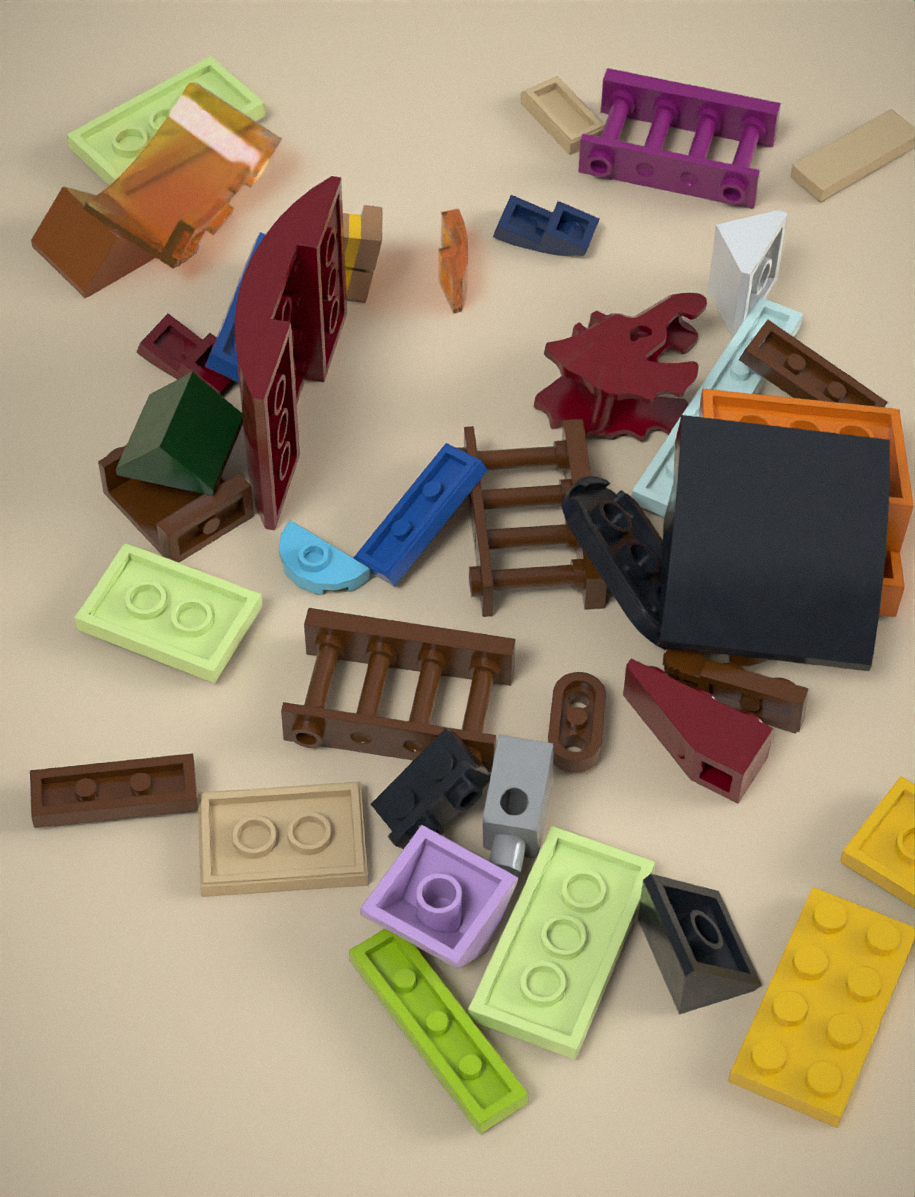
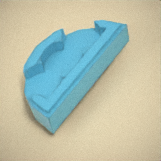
(317, 564)

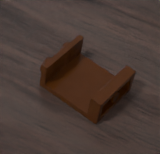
(175, 518)

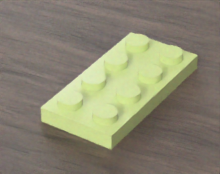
(120, 135)
(561, 942)

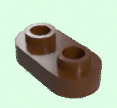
(577, 725)

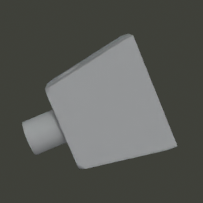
(517, 801)

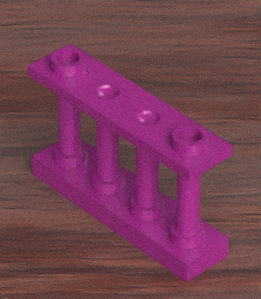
(686, 108)

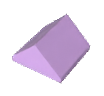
(441, 898)

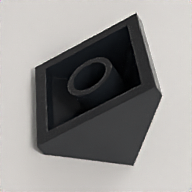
(694, 943)

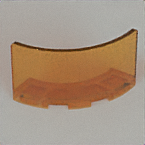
(186, 177)

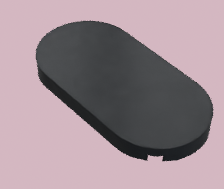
(621, 548)

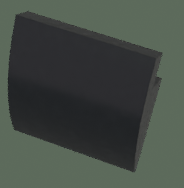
(775, 543)

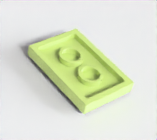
(169, 612)

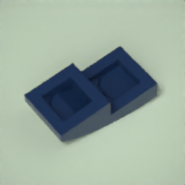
(559, 232)

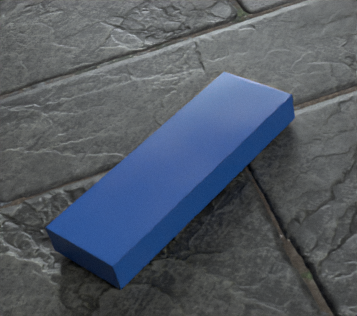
(421, 513)

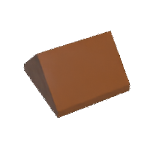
(84, 247)

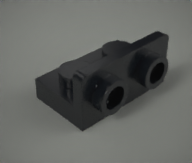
(432, 789)

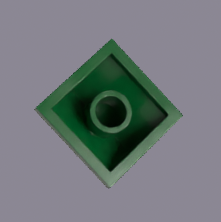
(182, 437)

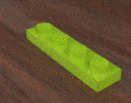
(439, 1029)

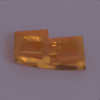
(453, 259)

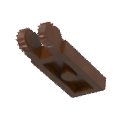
(772, 700)

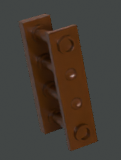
(565, 455)
(402, 646)

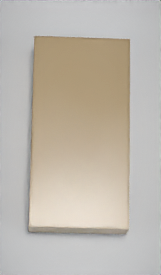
(561, 113)

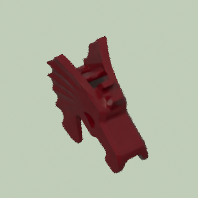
(615, 372)

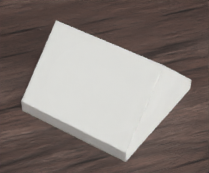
(745, 264)

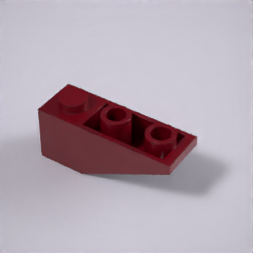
(704, 736)

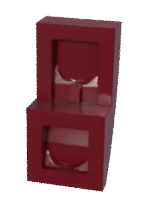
(180, 352)

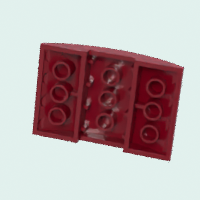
(288, 333)

